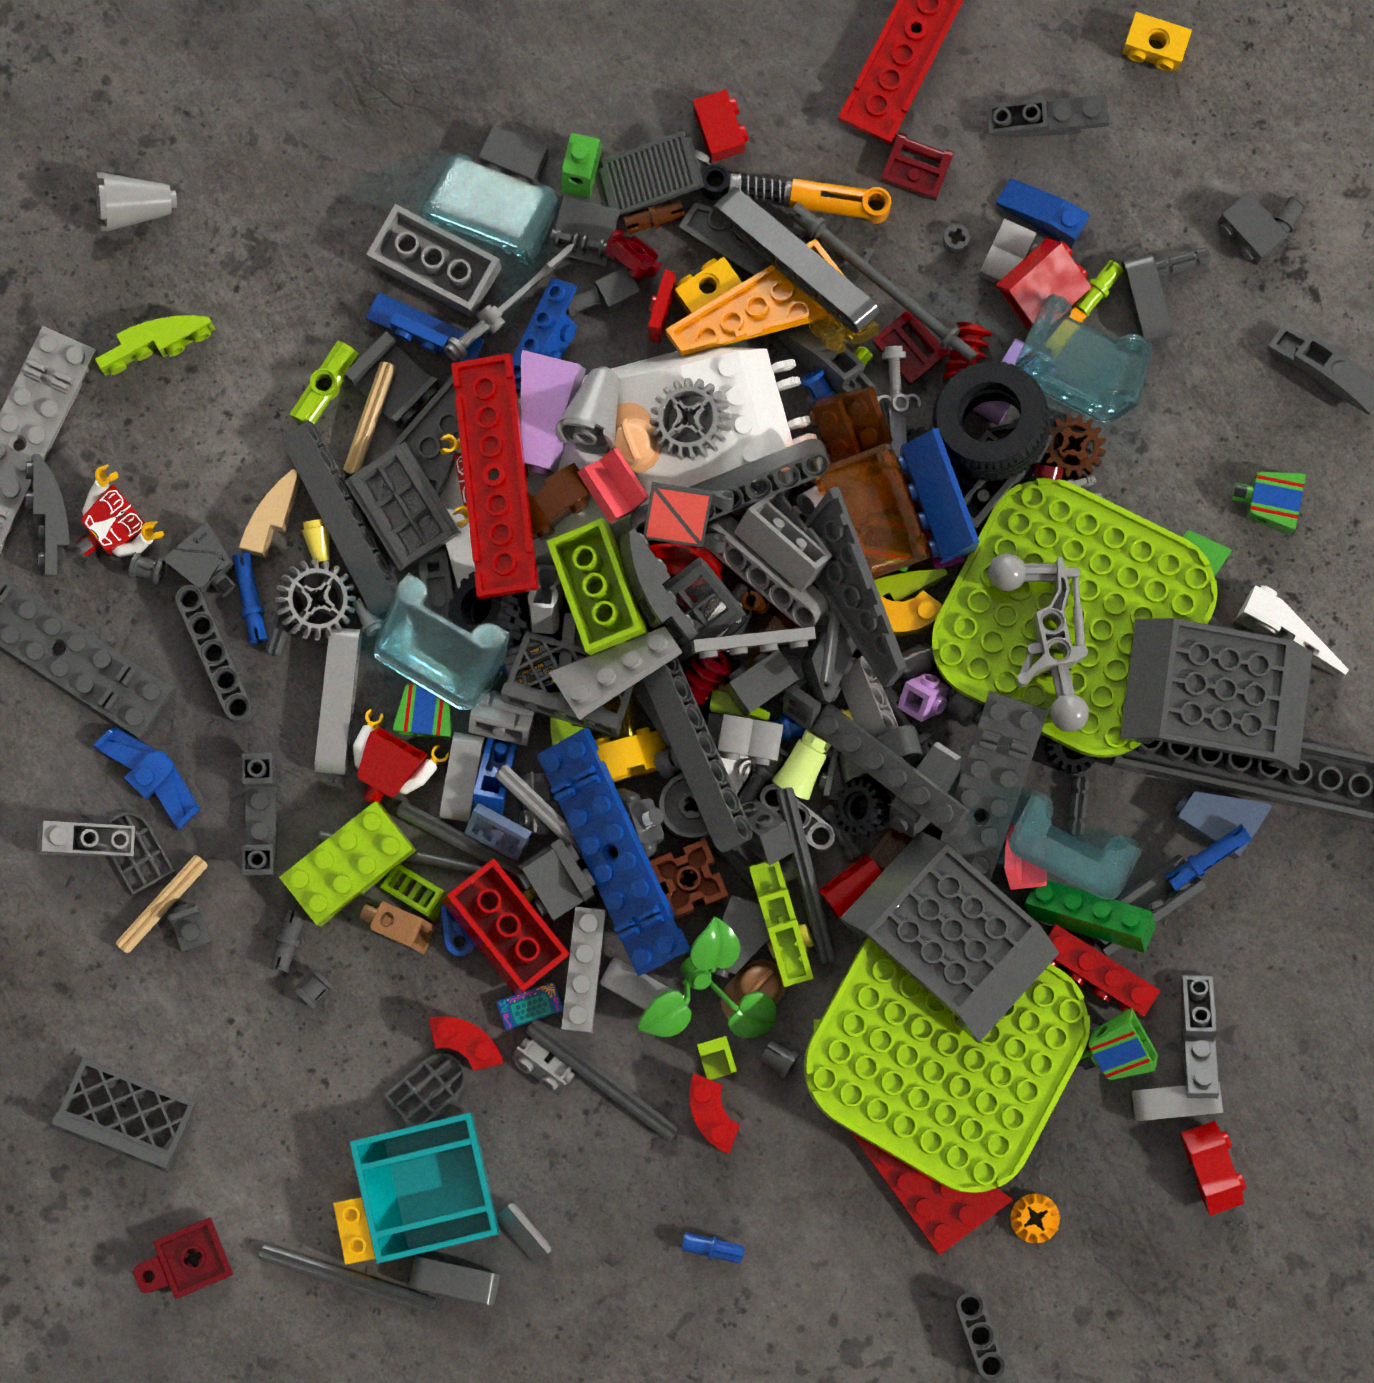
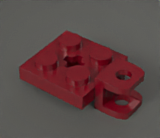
(170, 1264)

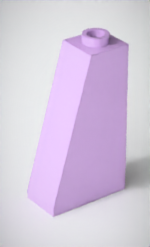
(545, 394)

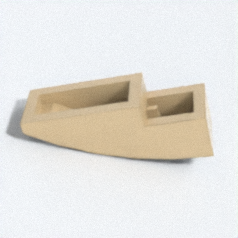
(271, 515)

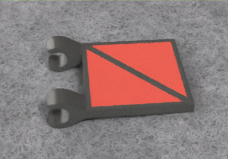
(682, 515)

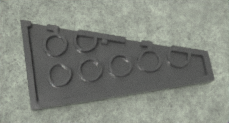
(852, 590)

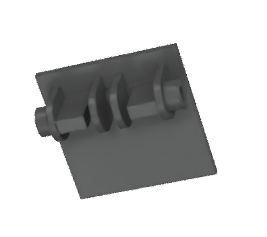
(586, 227)

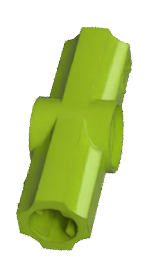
(314, 401)

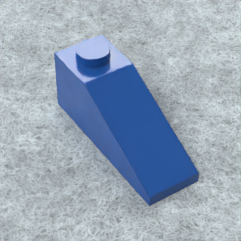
(1044, 211)
(488, 788)

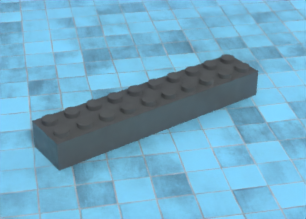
(1326, 780)

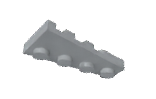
(764, 640)
(610, 672)

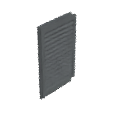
(651, 174)

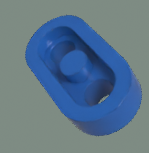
(452, 929)

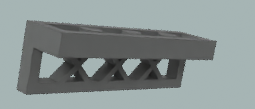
(1156, 895)

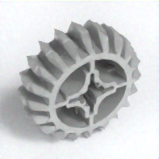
(681, 425)
(327, 607)

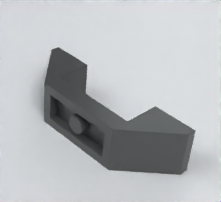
(260, 814)

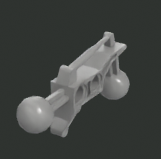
(1008, 573)

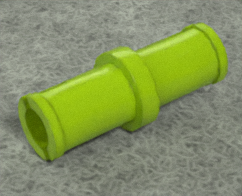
(1100, 287)

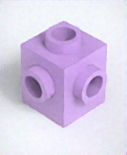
(923, 697)

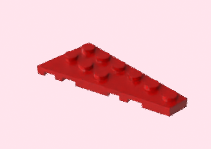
(937, 1210)

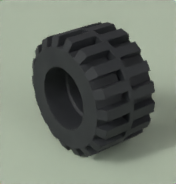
(506, 611)

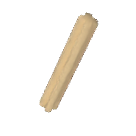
(369, 417)
(161, 904)

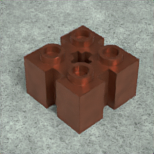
(696, 861)

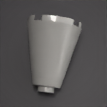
(131, 201)
(592, 413)

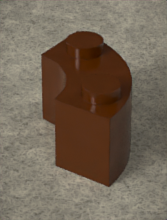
(557, 500)

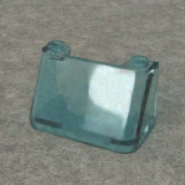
(491, 207)
(1083, 365)
(438, 652)
(1069, 857)

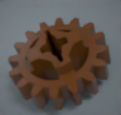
(1079, 457)

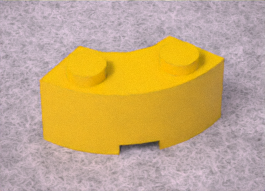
(913, 614)
(632, 754)

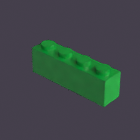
(1091, 915)

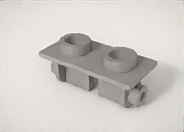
(527, 818)
(530, 1059)

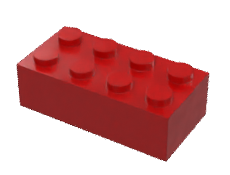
(505, 927)

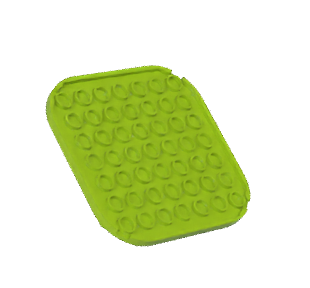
(1125, 575)
(925, 1090)

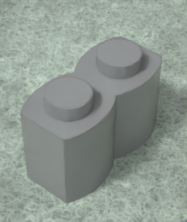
(1007, 251)
(546, 602)
(749, 738)

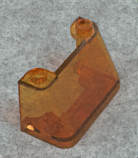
(879, 509)

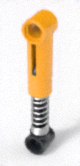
(811, 194)

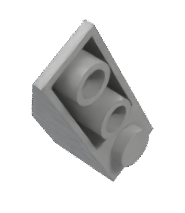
(85, 839)

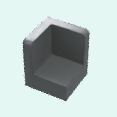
(616, 288)

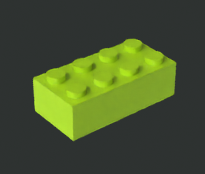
(596, 586)
(348, 864)

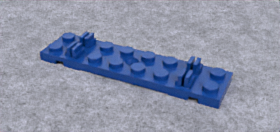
(625, 881)

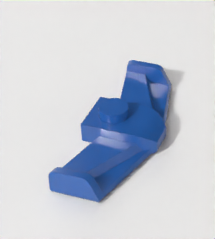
(150, 774)

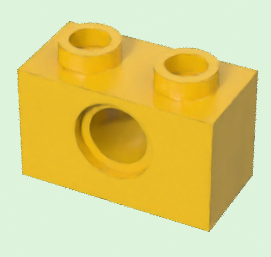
(1147, 28)
(714, 272)
(354, 1231)

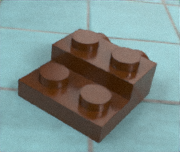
(850, 423)

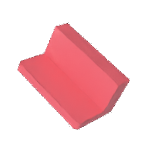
(613, 485)
(1020, 872)

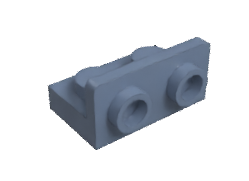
(498, 832)

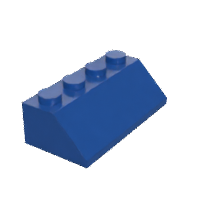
(938, 497)

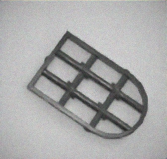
(147, 856)
(415, 1090)

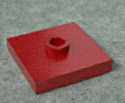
(661, 306)

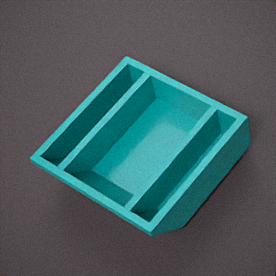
(424, 1187)

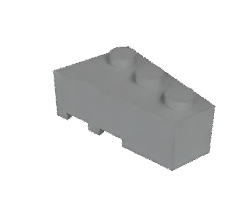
(783, 540)

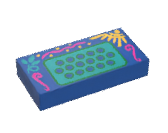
(530, 1006)

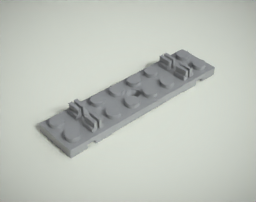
(36, 413)

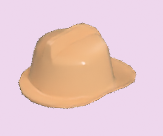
(635, 437)

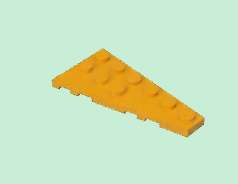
(749, 310)

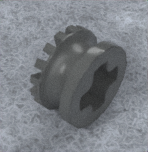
(951, 230)

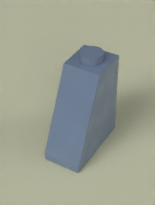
(1217, 815)

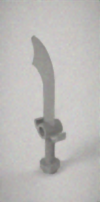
(490, 316)
(897, 402)

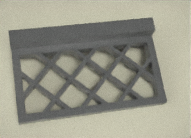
(555, 704)
(114, 1140)

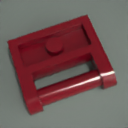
(914, 174)
(916, 362)

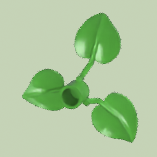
(711, 950)

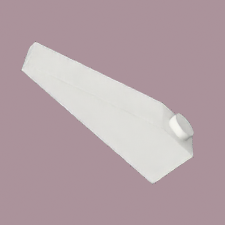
(1271, 616)

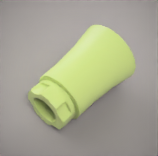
(803, 765)

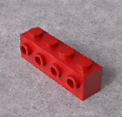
(1101, 973)

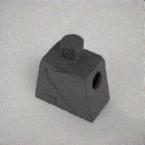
(203, 561)

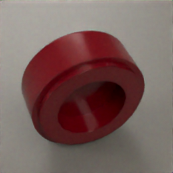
(1047, 471)

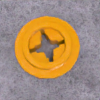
(1021, 1215)

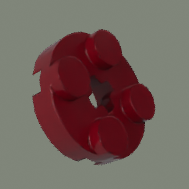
(633, 253)

